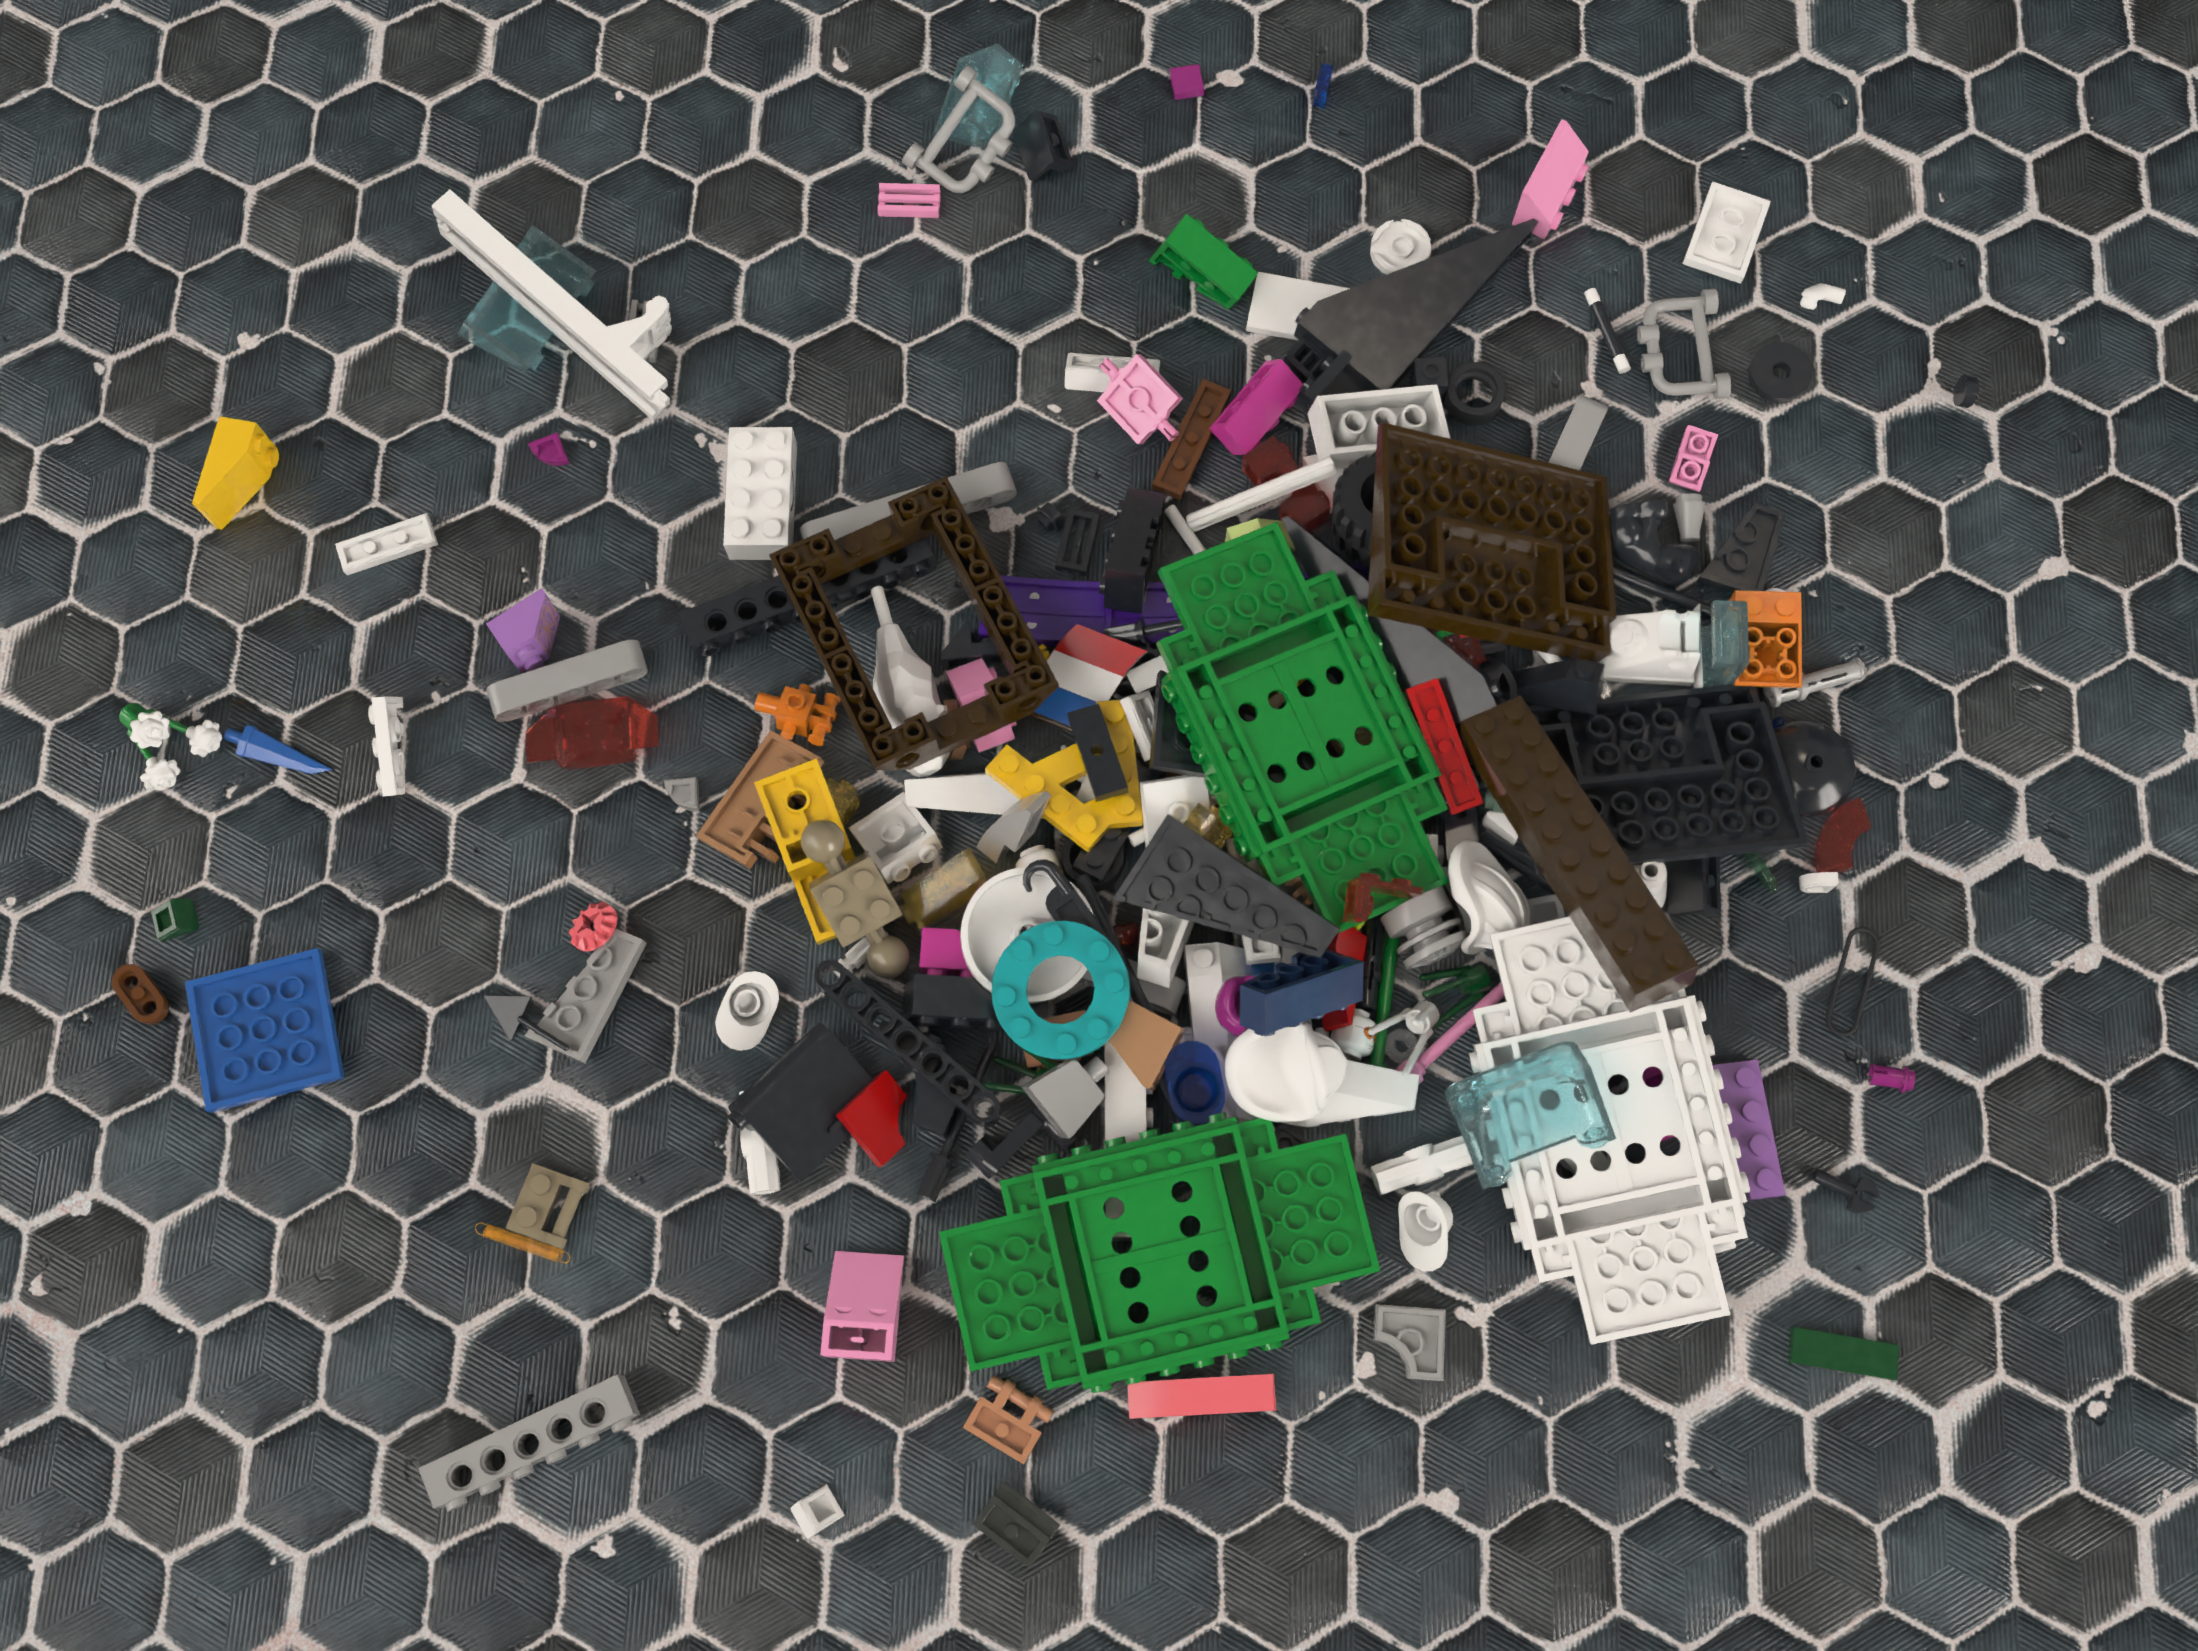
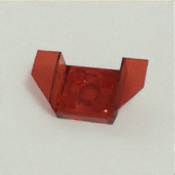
(592, 733)

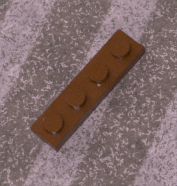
(1192, 440)

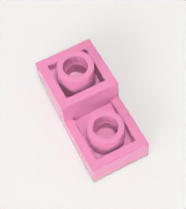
(1693, 458)

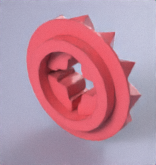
(604, 920)

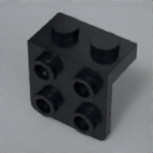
(1333, 380)

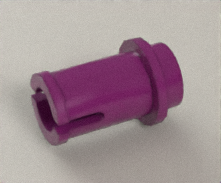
(1892, 1077)

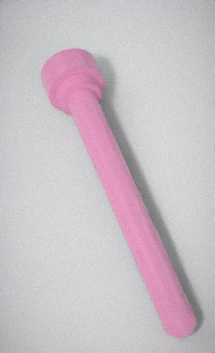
(1452, 1034)

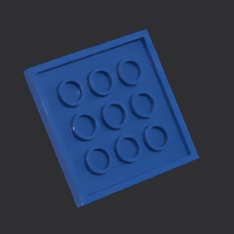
(264, 1030)

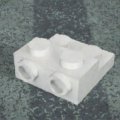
(896, 838)

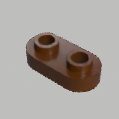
(141, 996)

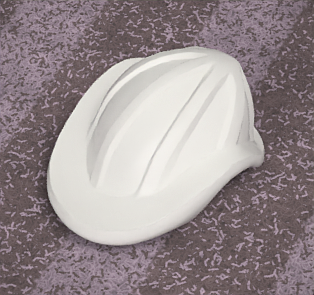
(1485, 894)
(1284, 1073)

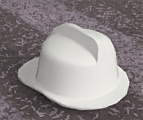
(747, 1010)
(1424, 1229)

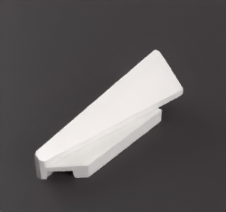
(960, 793)

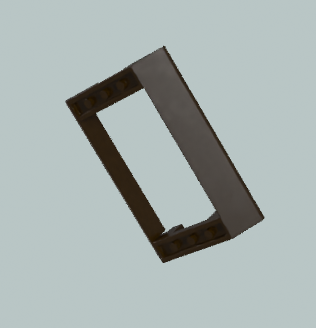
(912, 518)

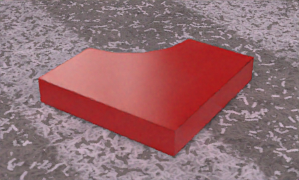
(874, 1118)

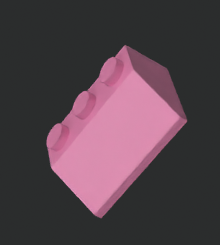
(1553, 181)

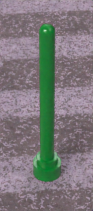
(1384, 1000)

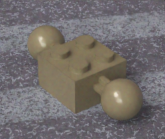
(855, 898)

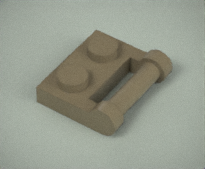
(538, 1201)

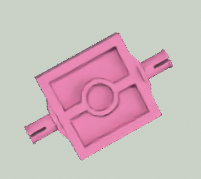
(1139, 399)

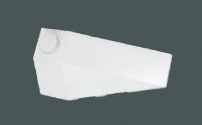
(1367, 1092)

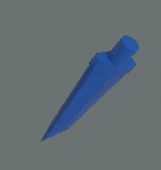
(264, 748)

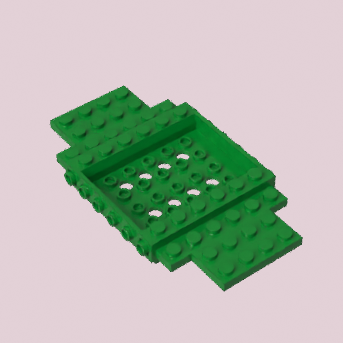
(1260, 631)
(1052, 1280)

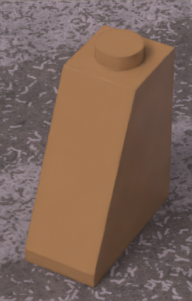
(1145, 1043)

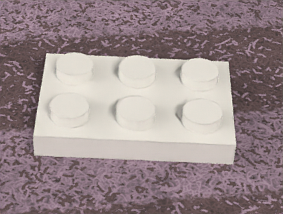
(1726, 232)

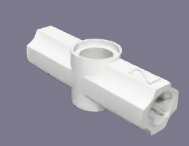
(761, 1164)
(1420, 1165)

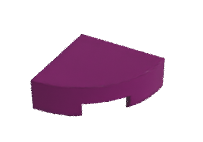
(549, 450)

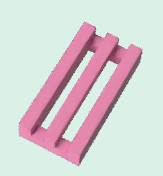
(909, 195)

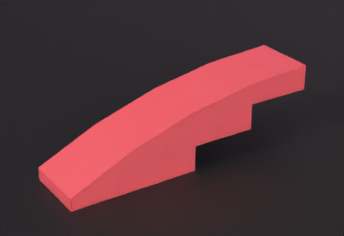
(1202, 1396)

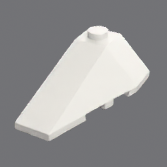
(1205, 971)

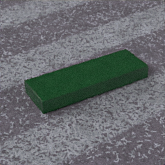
(1843, 1353)

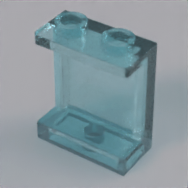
(1725, 643)

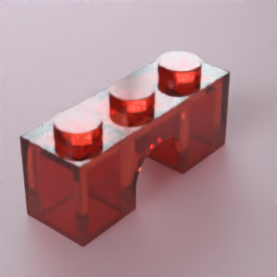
(1274, 460)

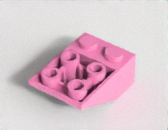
(863, 1306)

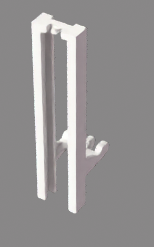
(607, 349)

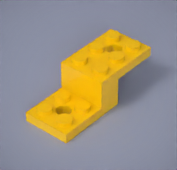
(788, 828)

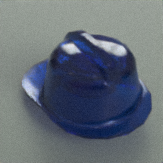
(1194, 1082)

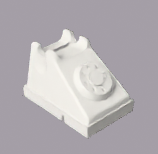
(1653, 648)

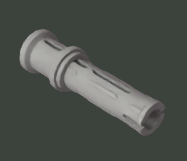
(1812, 682)

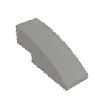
(1014, 827)

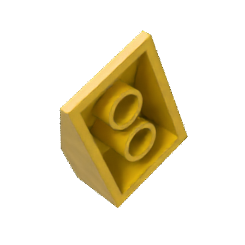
(234, 469)

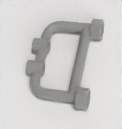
(998, 144)
(1653, 362)

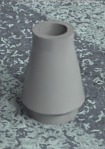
(1689, 516)

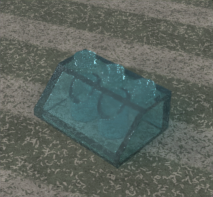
(997, 72)

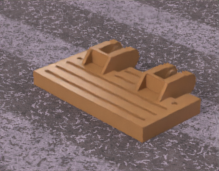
(739, 817)

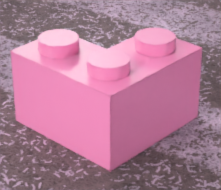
(967, 687)

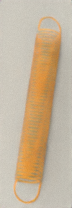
(507, 1239)

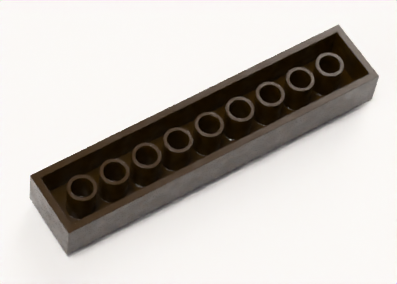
(1577, 854)

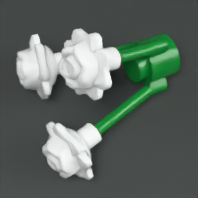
(150, 727)

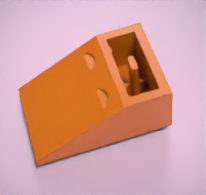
(1772, 639)

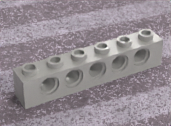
(442, 1475)

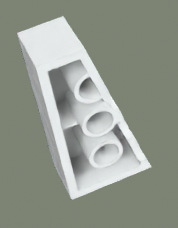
(1161, 946)

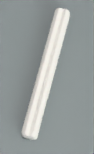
(1261, 494)

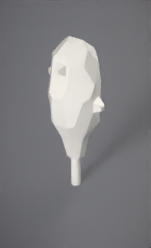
(903, 680)

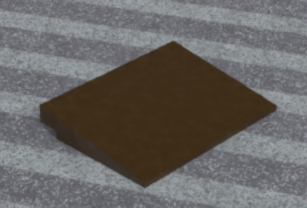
(1490, 545)

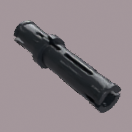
(1371, 976)

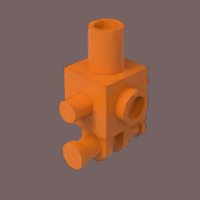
(799, 713)

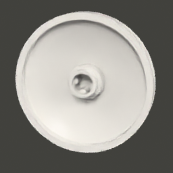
(1000, 914)

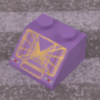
(527, 631)

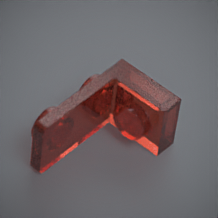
(1360, 903)

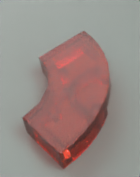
(1838, 835)

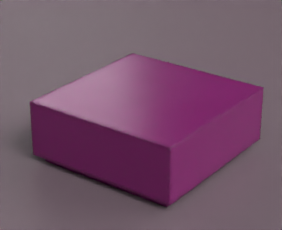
(1186, 82)

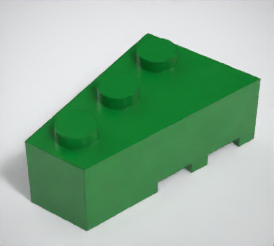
(1205, 261)

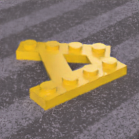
(1078, 821)

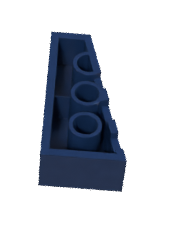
(1300, 991)

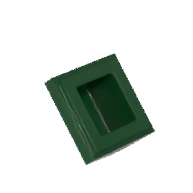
(174, 919)

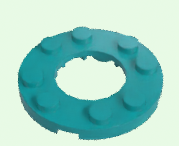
(1109, 997)

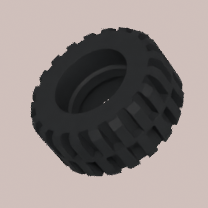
(1351, 508)

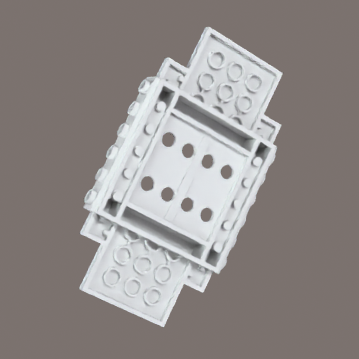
(1637, 1230)

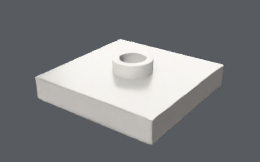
(1171, 796)

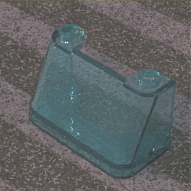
(504, 325)
(1528, 1109)

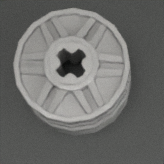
(1424, 928)

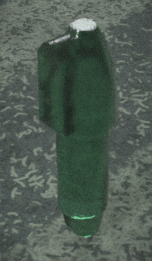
(1761, 870)

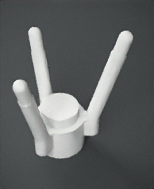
(1419, 1021)

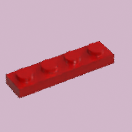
(1445, 745)

